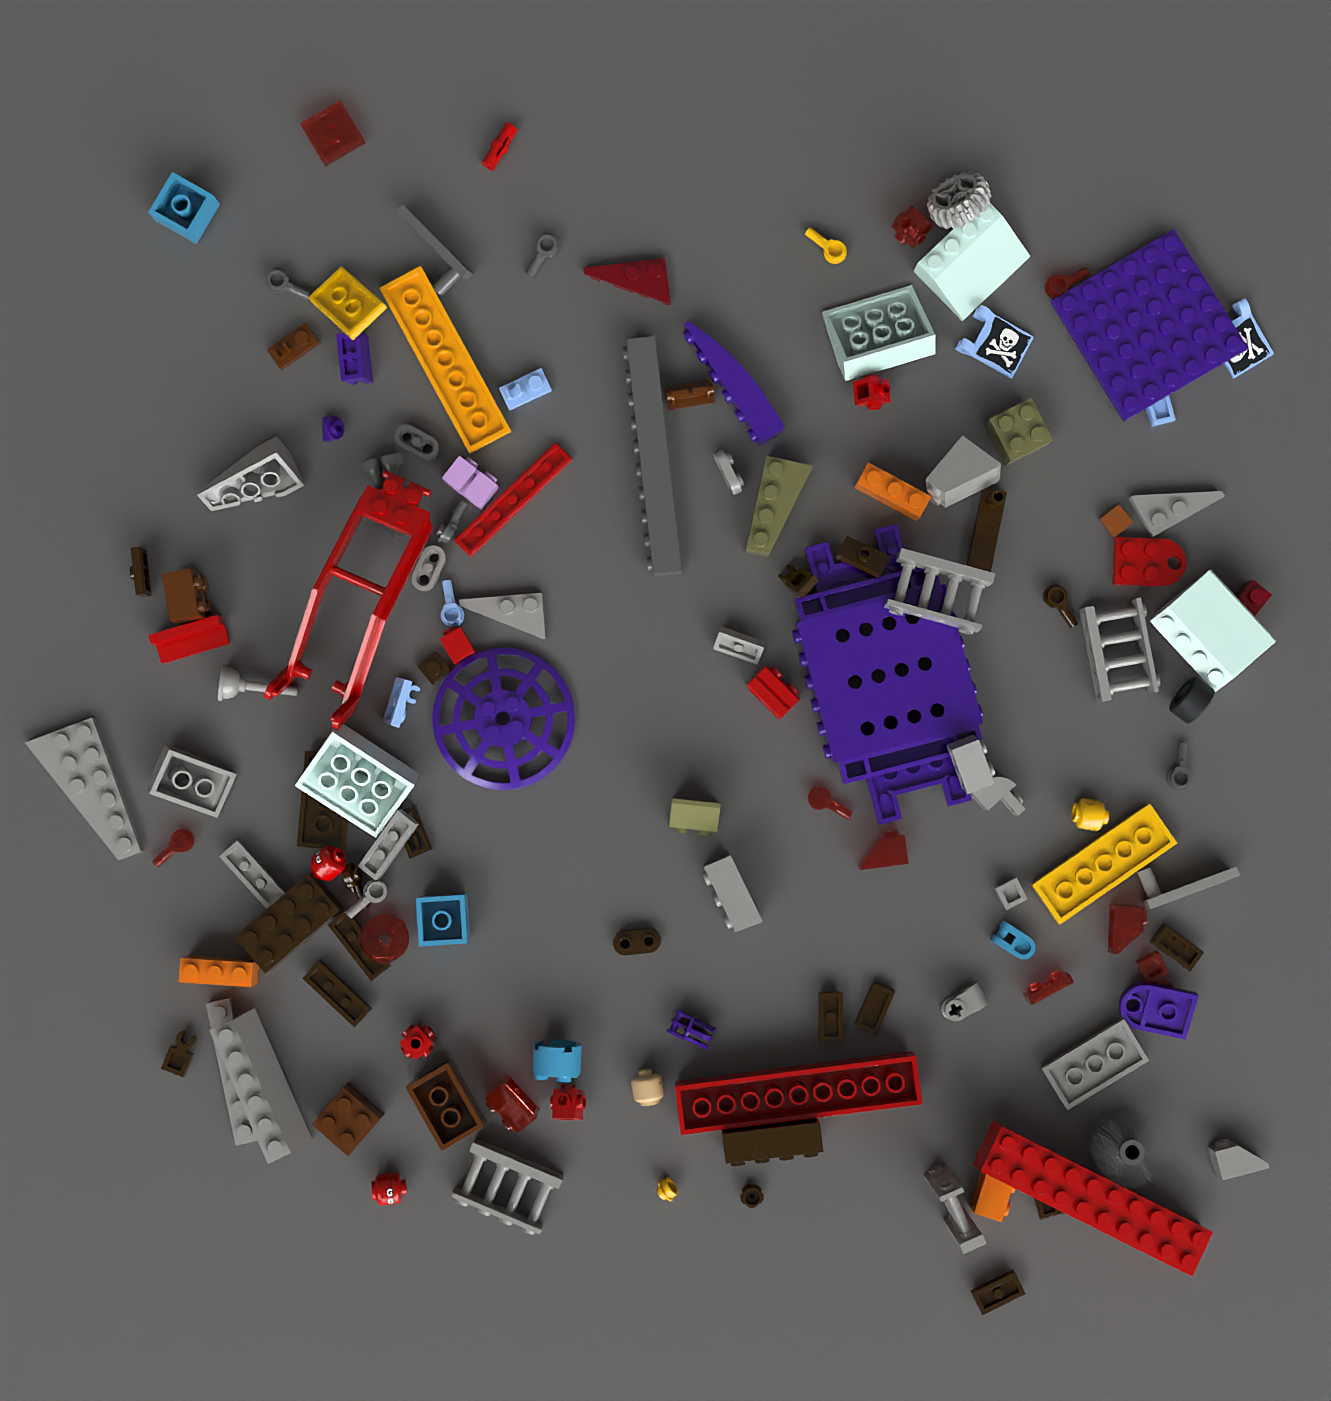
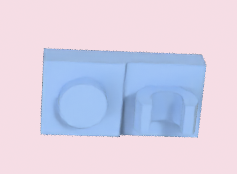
(525, 389)
(395, 710)

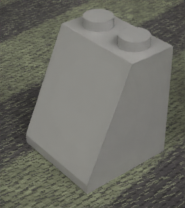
(962, 473)

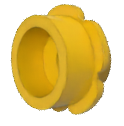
(667, 1189)

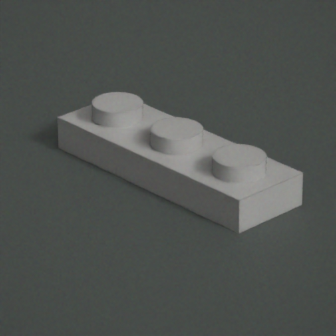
(388, 844)
(252, 874)

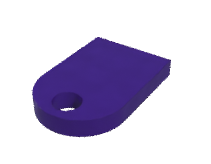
(1159, 1008)

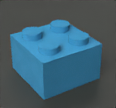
(184, 208)
(443, 919)

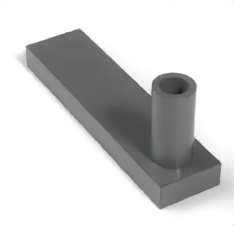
(457, 268)

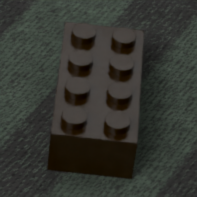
(289, 922)
(772, 1141)

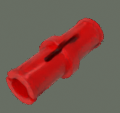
(499, 146)

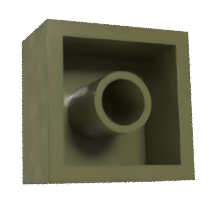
(1018, 431)

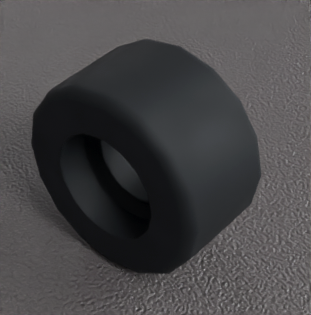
(1191, 700)

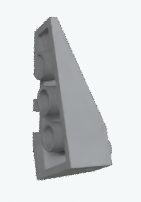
(259, 474)

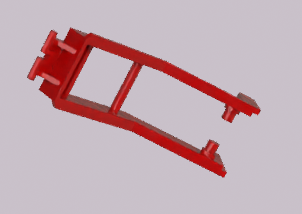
(398, 510)

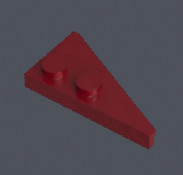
(641, 277)

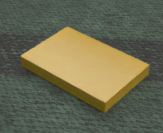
(347, 302)

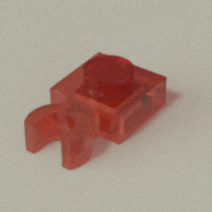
(1153, 968)

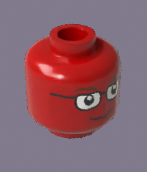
(327, 863)
(388, 1188)

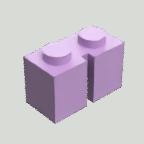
(470, 482)

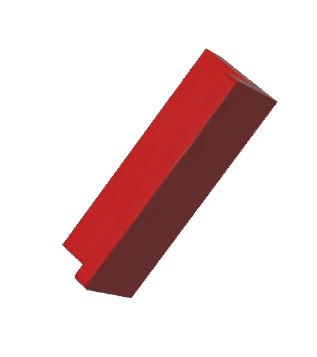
(190, 638)

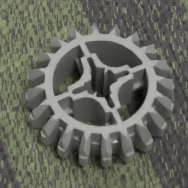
(959, 200)

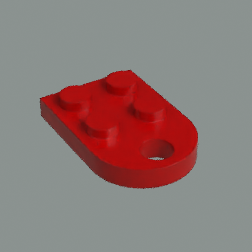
(1146, 562)

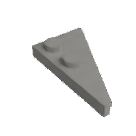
(1165, 510)
(519, 611)

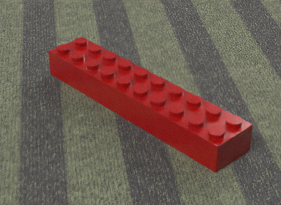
(798, 1093)
(1092, 1198)

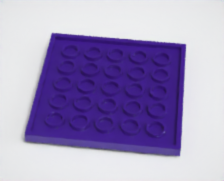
(1149, 325)

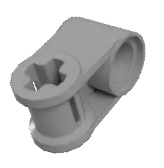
(968, 999)

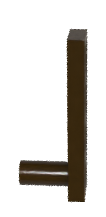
(986, 529)

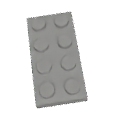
(1094, 1064)

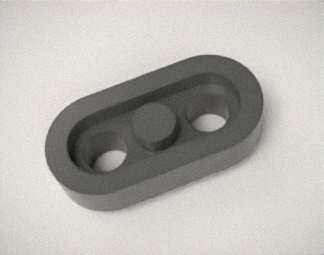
(417, 443)

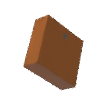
(1116, 520)

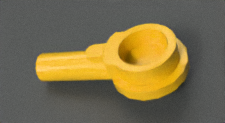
(834, 250)

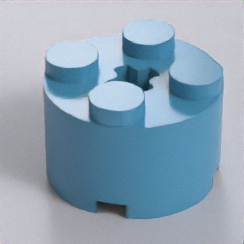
(557, 1060)

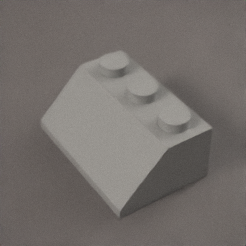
(731, 893)

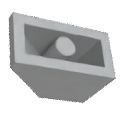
(1232, 1160)

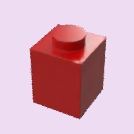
(457, 644)

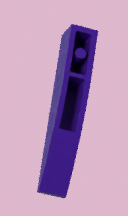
(737, 387)

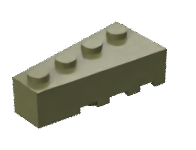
(776, 496)

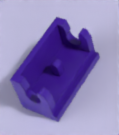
(354, 359)

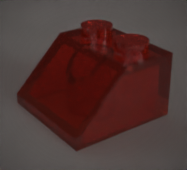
(511, 1104)

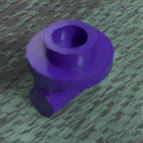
(332, 428)

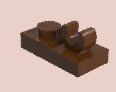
(293, 346)

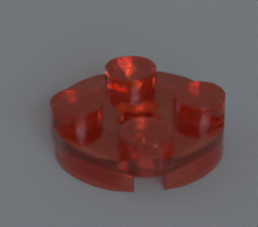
(375, 928)

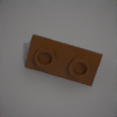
(689, 394)

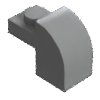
(990, 795)

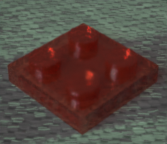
(332, 133)

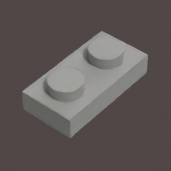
(739, 645)

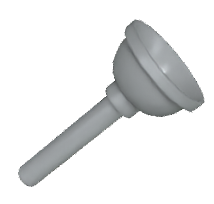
(231, 683)

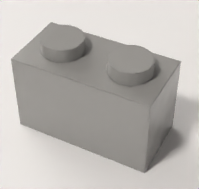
(971, 763)

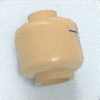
(647, 1087)

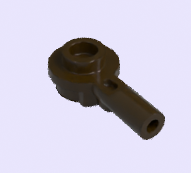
(1056, 597)
(352, 877)

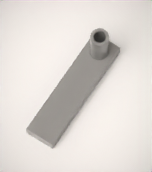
(1156, 898)

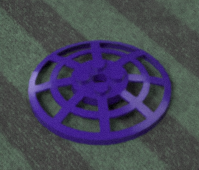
(518, 725)

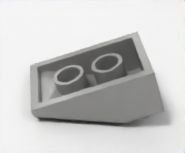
(190, 781)

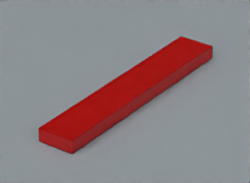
(513, 499)

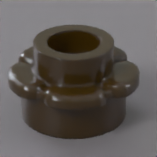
(751, 1189)

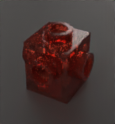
(911, 227)

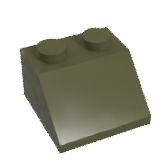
(694, 815)

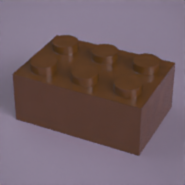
(446, 1104)

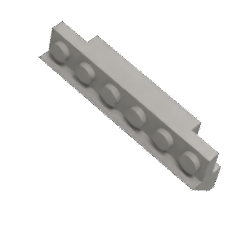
(261, 1085)

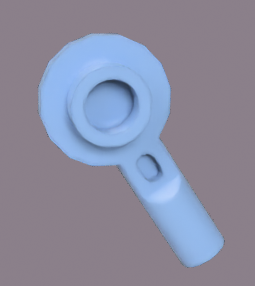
(451, 613)

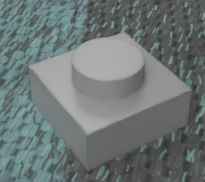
(1010, 893)

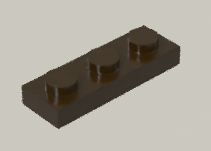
(348, 933)
(337, 993)

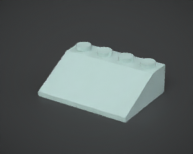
(972, 262)
(879, 332)
(1212, 630)
(357, 780)

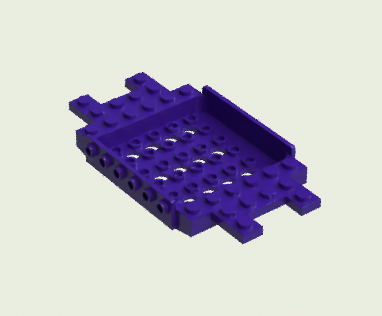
(911, 753)

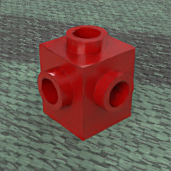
(872, 392)
(424, 1035)
(567, 1103)

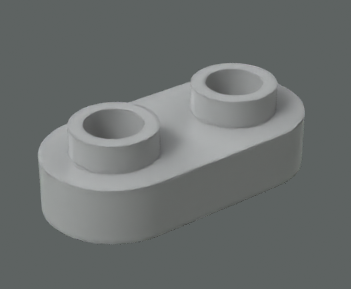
(724, 464)
(427, 568)

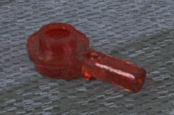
(1059, 284)
(820, 799)
(181, 841)

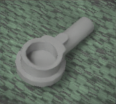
(373, 892)

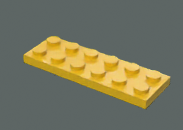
(1103, 863)

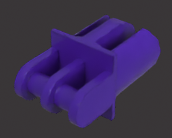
(689, 1028)

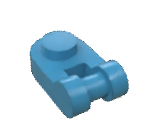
(1021, 944)

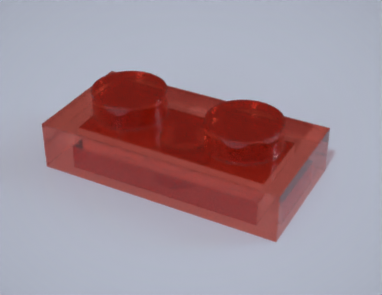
(1056, 982)

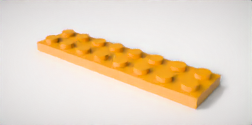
(445, 359)

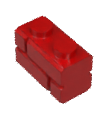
(773, 691)

